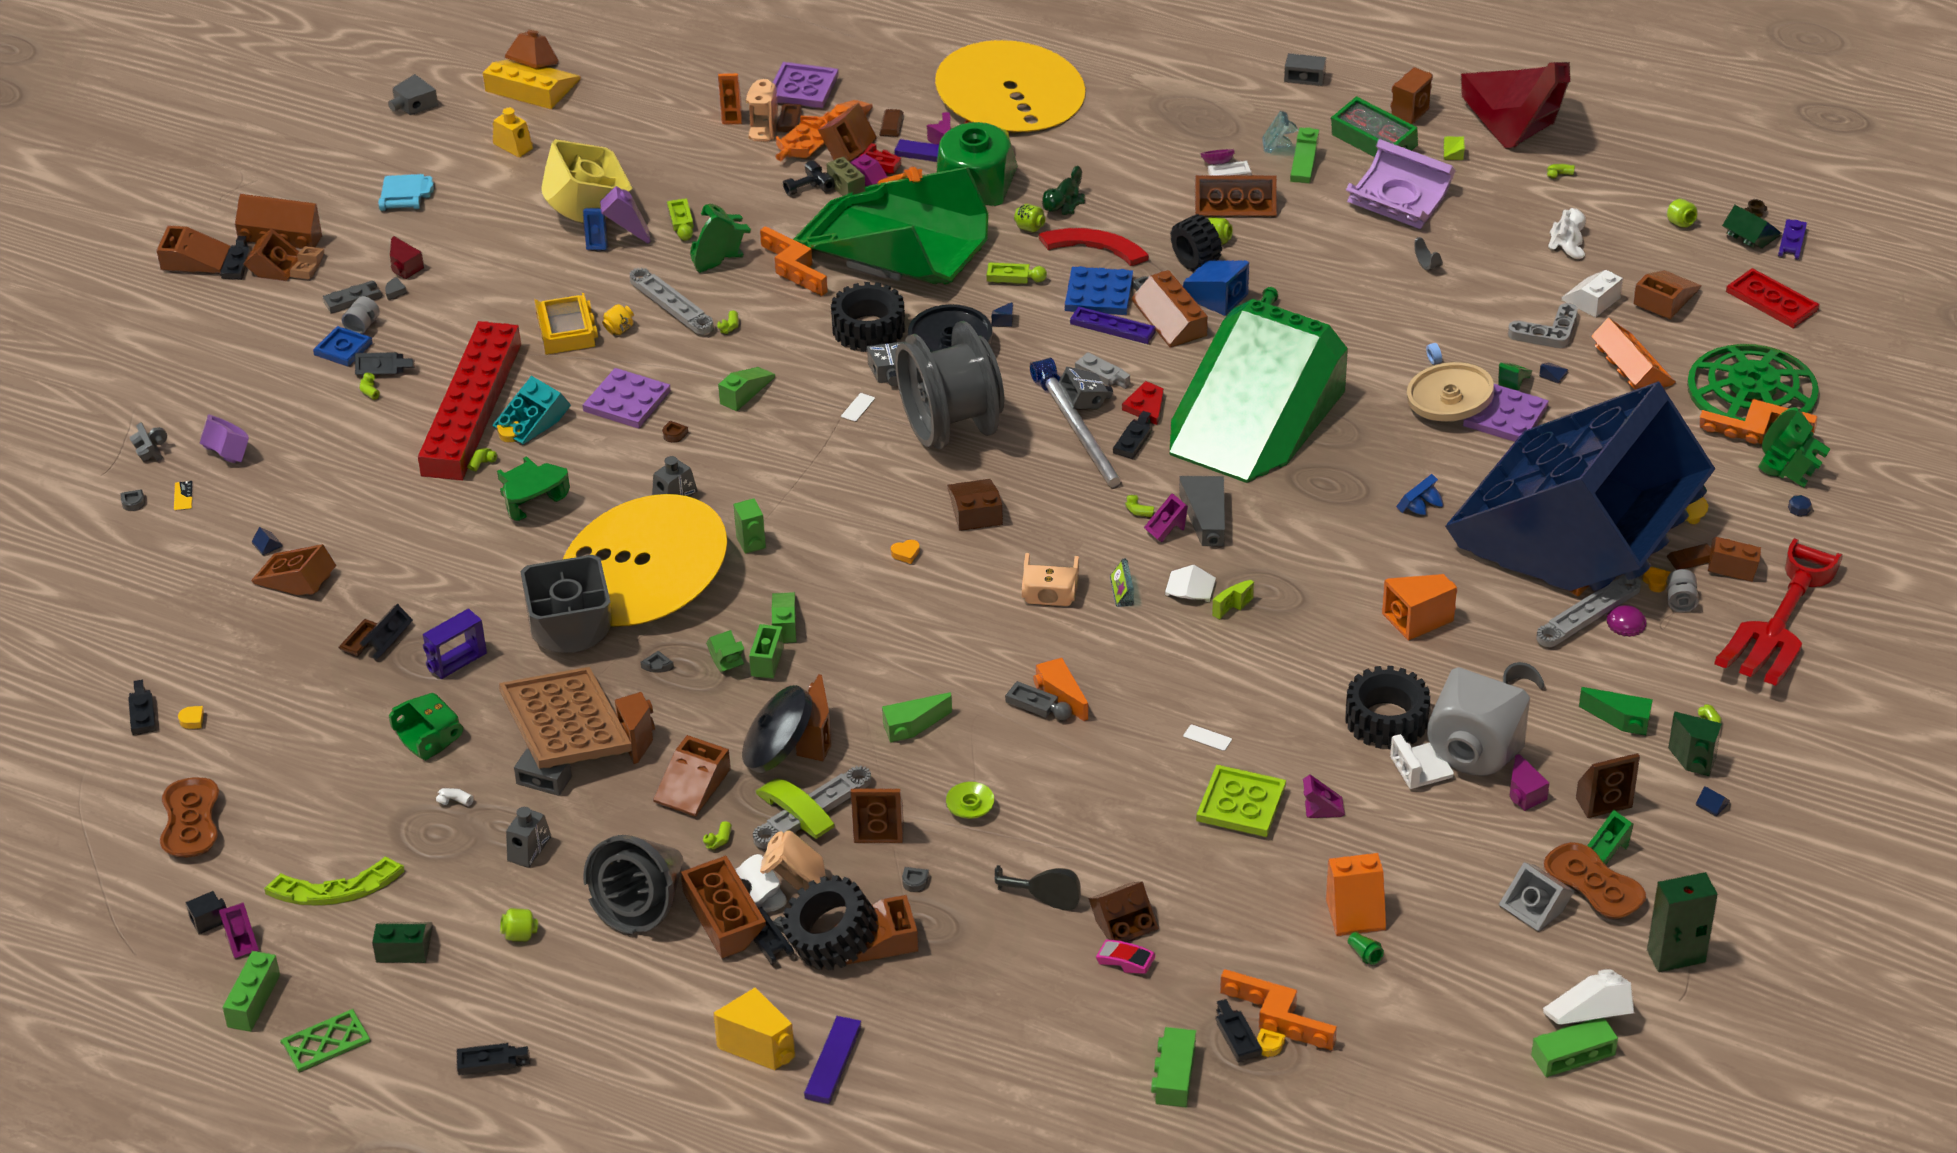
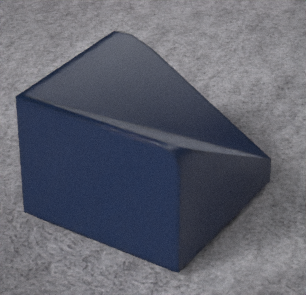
(1003, 316)

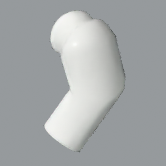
(455, 794)

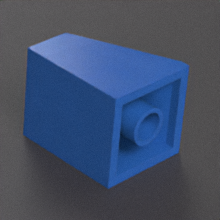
(1219, 285)

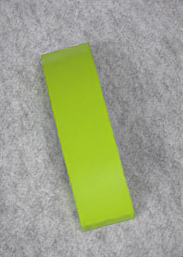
(799, 804)

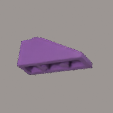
(622, 209)

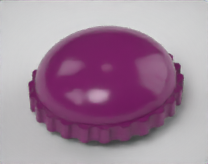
(1218, 157)
(1626, 621)

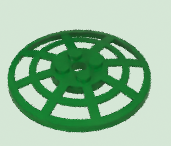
(1743, 375)

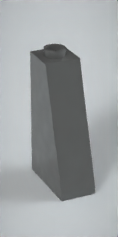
(1205, 507)

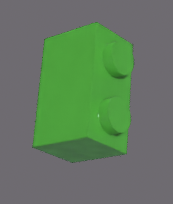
(749, 525)
(766, 651)

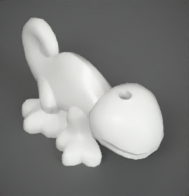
(1567, 233)

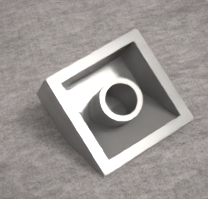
(1536, 896)

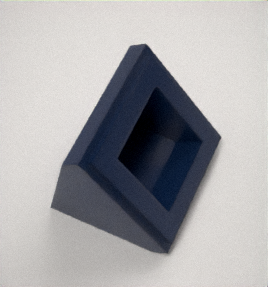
(265, 541)
(1712, 801)

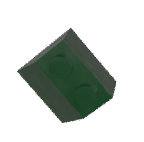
(1750, 228)
(1694, 742)
(402, 942)

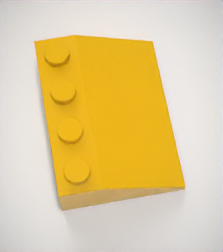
(528, 84)

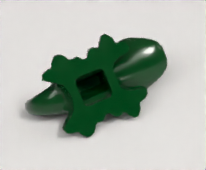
(1066, 194)

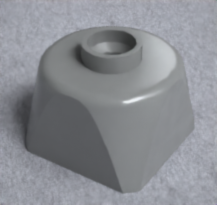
(1478, 722)

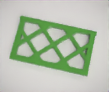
(319, 1056)

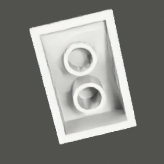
(1593, 998)

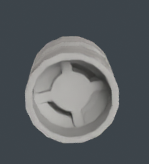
(360, 315)
(1682, 591)

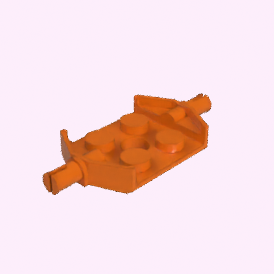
(803, 139)

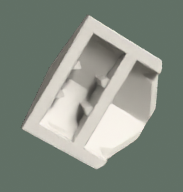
(1191, 583)

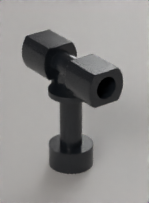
(814, 177)

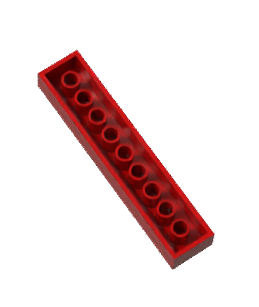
(469, 401)

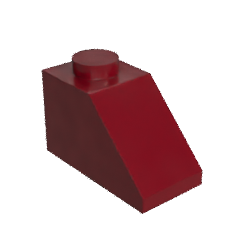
(405, 258)

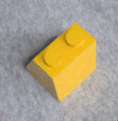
(755, 1030)

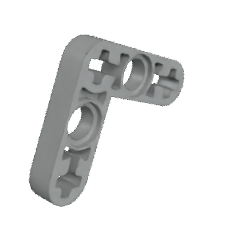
(1558, 335)

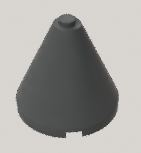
(632, 881)

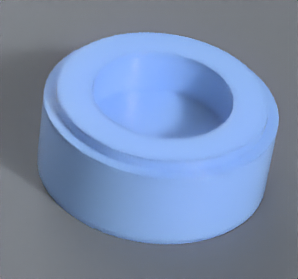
(1434, 353)

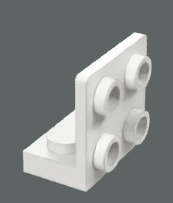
(1418, 764)

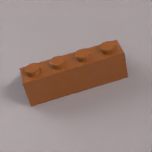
(1235, 195)
(291, 219)
(1170, 309)
(722, 905)

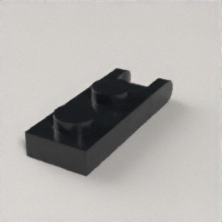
(387, 630)
(771, 940)

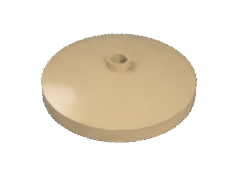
(1450, 391)

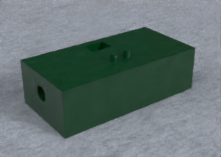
(1682, 922)

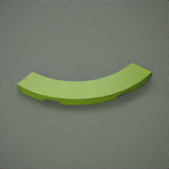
(335, 891)

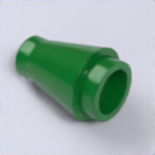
(1367, 949)

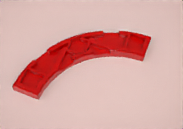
(1097, 239)

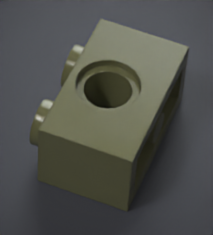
(846, 177)

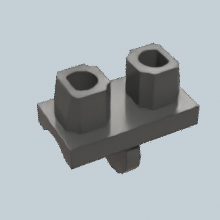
(147, 443)

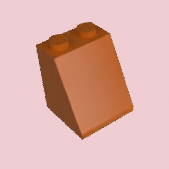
(1419, 603)
(1356, 894)

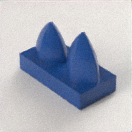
(595, 229)
(1425, 490)

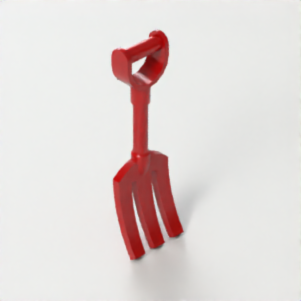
(1774, 632)

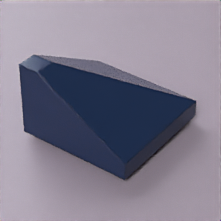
(1552, 372)

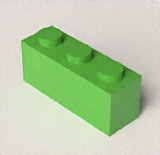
(251, 991)
(1574, 1046)
(1174, 1067)

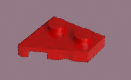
(888, 161)
(1145, 398)

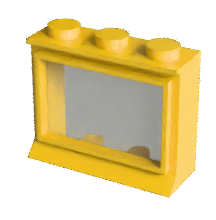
(566, 324)

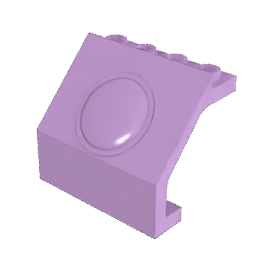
(1402, 185)

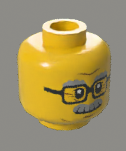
(618, 319)

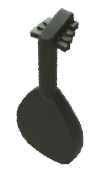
(1054, 887)

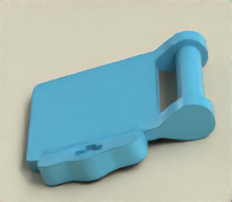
(405, 191)

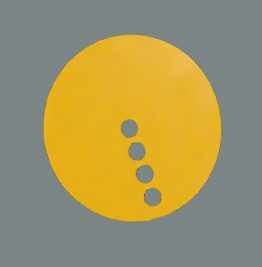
(974, 77)
(684, 549)

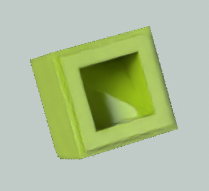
(1453, 148)

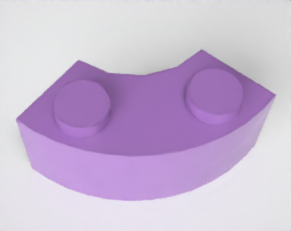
(224, 438)

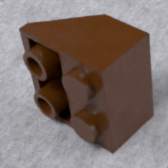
(1124, 912)

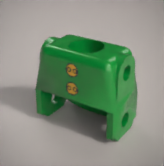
(426, 725)

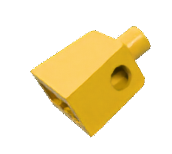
(512, 133)

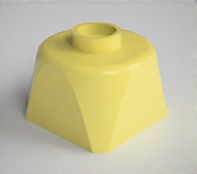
(580, 177)

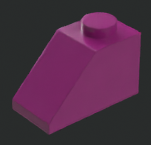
(870, 169)
(1527, 785)

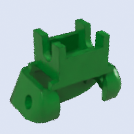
(718, 238)
(1791, 441)
(529, 482)

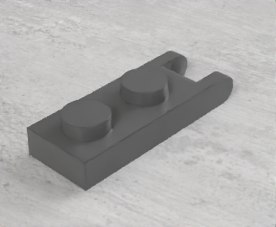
(345, 298)

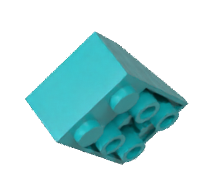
(535, 409)

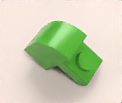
(725, 651)

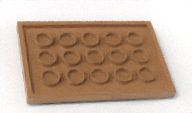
(565, 717)

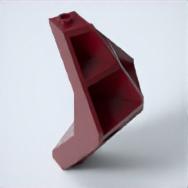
(1517, 101)

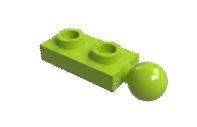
(681, 218)
(1014, 273)

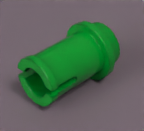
(1269, 295)

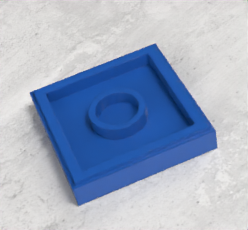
(342, 345)

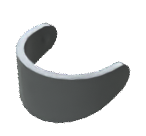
(1424, 256)
(1523, 670)

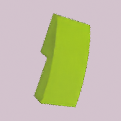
(1234, 596)

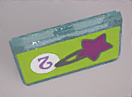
(1122, 585)

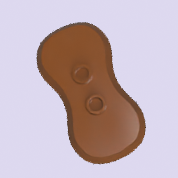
(189, 823)
(1584, 871)

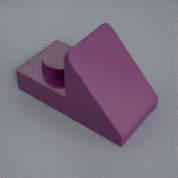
(936, 131)
(1170, 514)
(1321, 800)
(238, 930)

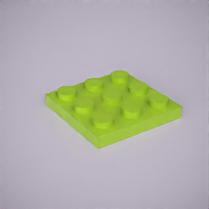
(1241, 800)

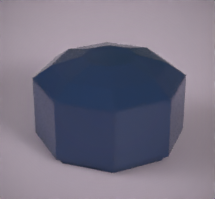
(1799, 505)

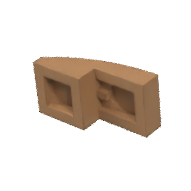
(308, 262)

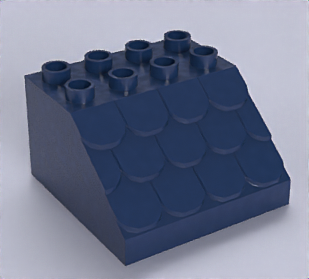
(1588, 493)

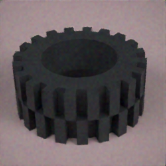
(867, 301)
(1391, 688)
(845, 938)

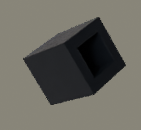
(205, 912)

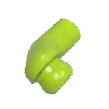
(1555, 169)
(732, 323)
(367, 386)
(481, 456)
(1137, 509)
(1709, 712)
(714, 841)

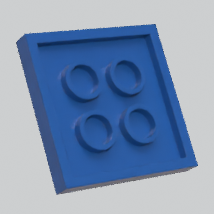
(1099, 290)

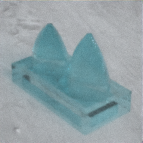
(1274, 135)

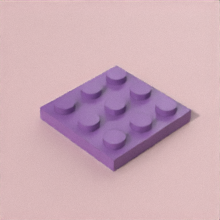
(804, 84)
(626, 398)
(1508, 414)

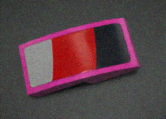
(1130, 956)

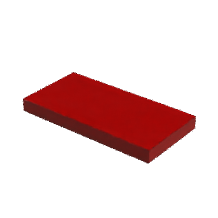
(1772, 298)

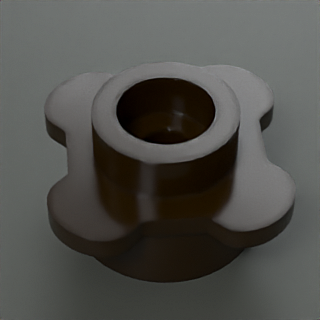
(1756, 207)

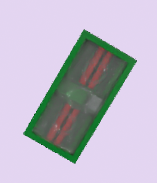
(1364, 124)

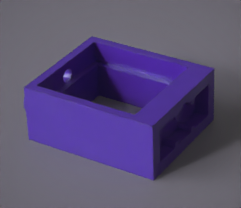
(460, 656)

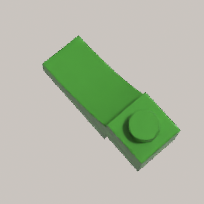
(1304, 155)

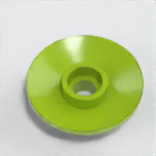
(970, 800)

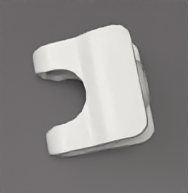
(762, 887)

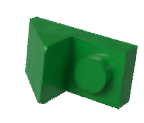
(1512, 375)
(1612, 834)

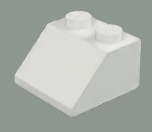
(1595, 293)

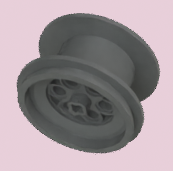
(949, 385)

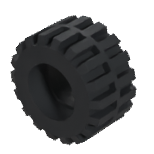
(1195, 242)

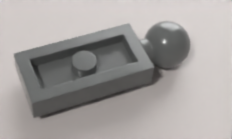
(1037, 701)

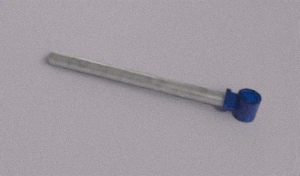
(1046, 373)

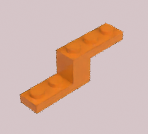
(793, 261)
(1755, 425)
(1278, 1009)

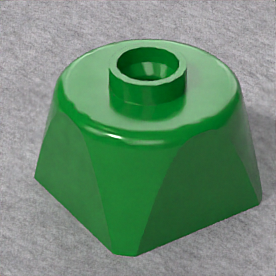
(986, 154)

